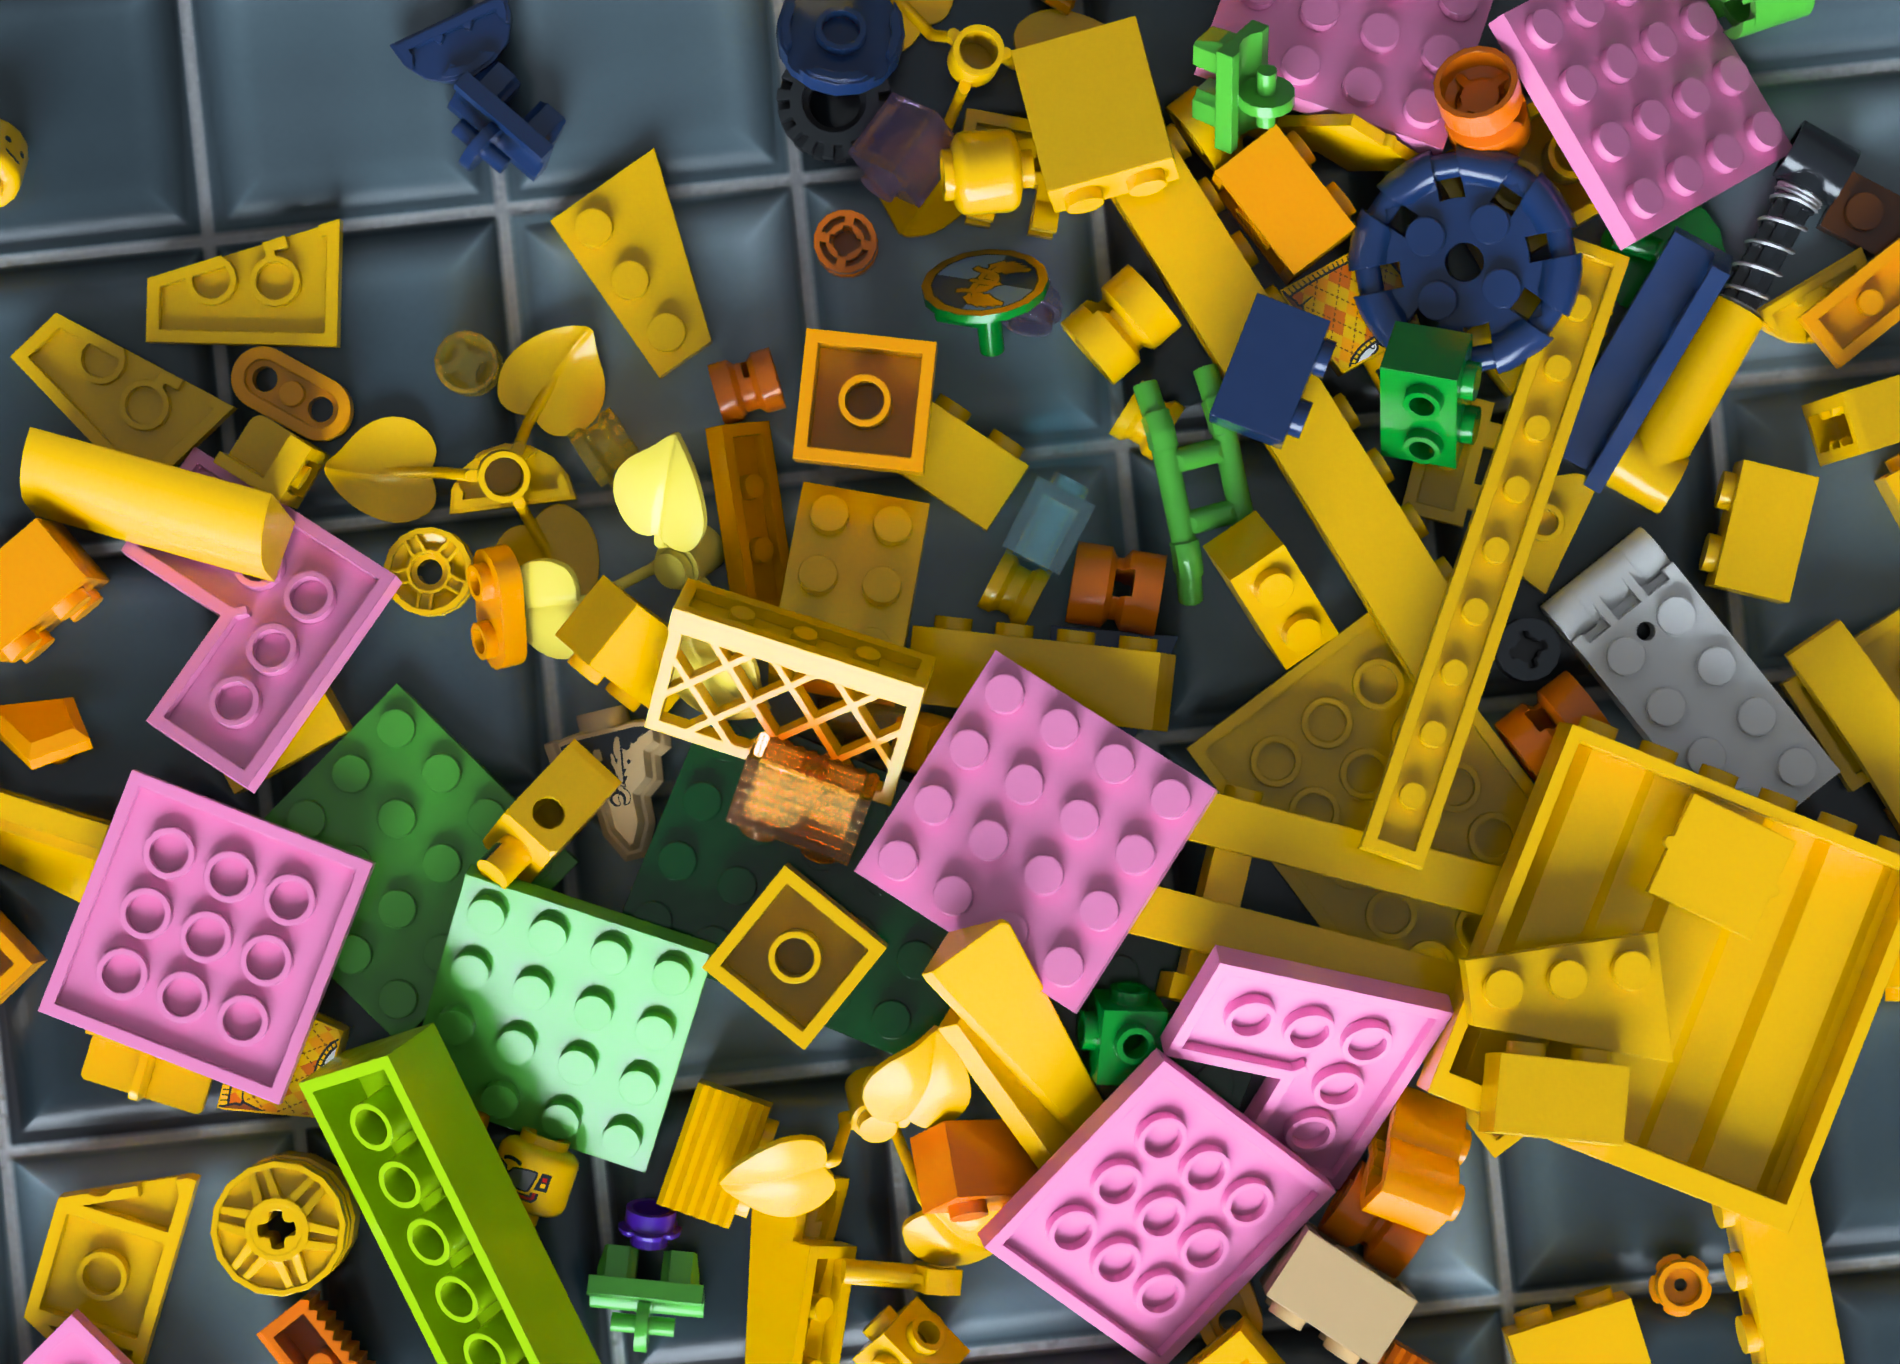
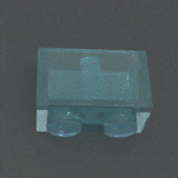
(1050, 523)

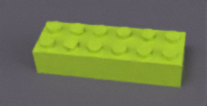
(443, 1205)

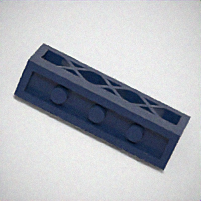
(1644, 352)

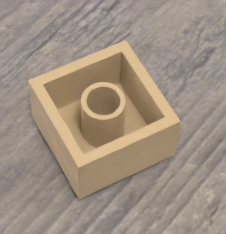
(1337, 1294)

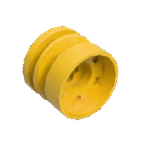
(307, 1193)

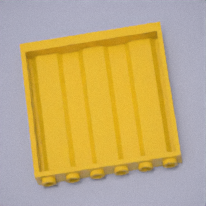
(1754, 1024)

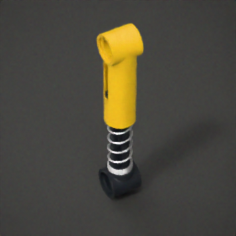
(1661, 448)

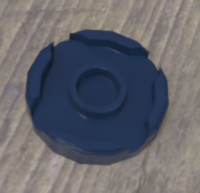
(840, 43)

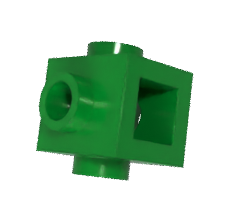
(1120, 1030)

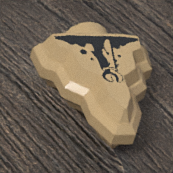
(636, 760)

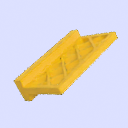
(788, 643)

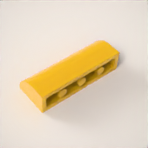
(154, 504)

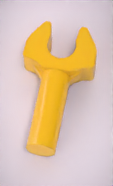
(919, 1276)

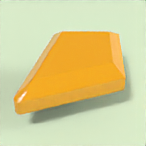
(44, 731)

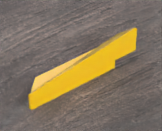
(49, 842)
(1011, 1037)
(796, 1286)

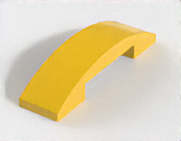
(1857, 704)

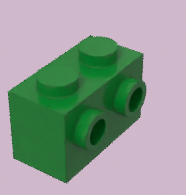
(1428, 395)

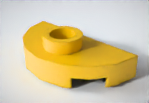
(1782, 312)
(547, 484)
(1558, 525)

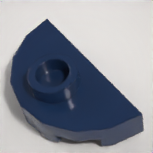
(458, 43)

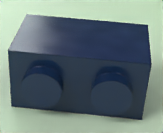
(1271, 372)

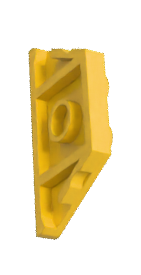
(113, 1259)

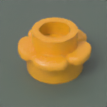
(1692, 1297)

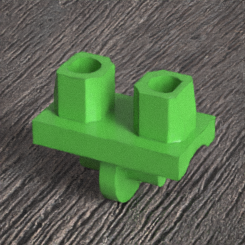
(1245, 87)
(618, 1289)

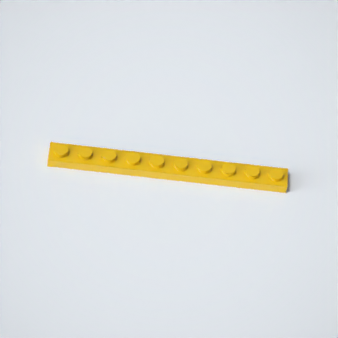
(1489, 570)

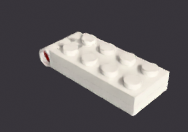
(1689, 677)

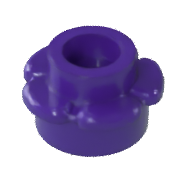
(649, 1224)

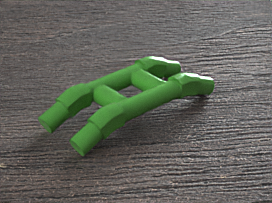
(1173, 460)

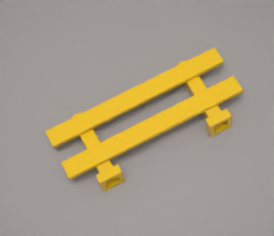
(1242, 828)

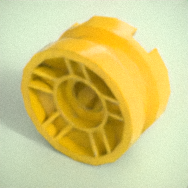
(416, 550)

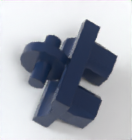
(495, 130)

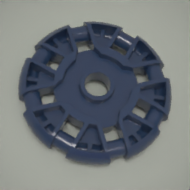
(1476, 221)

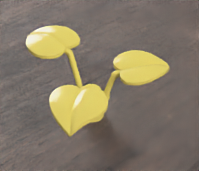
(658, 497)

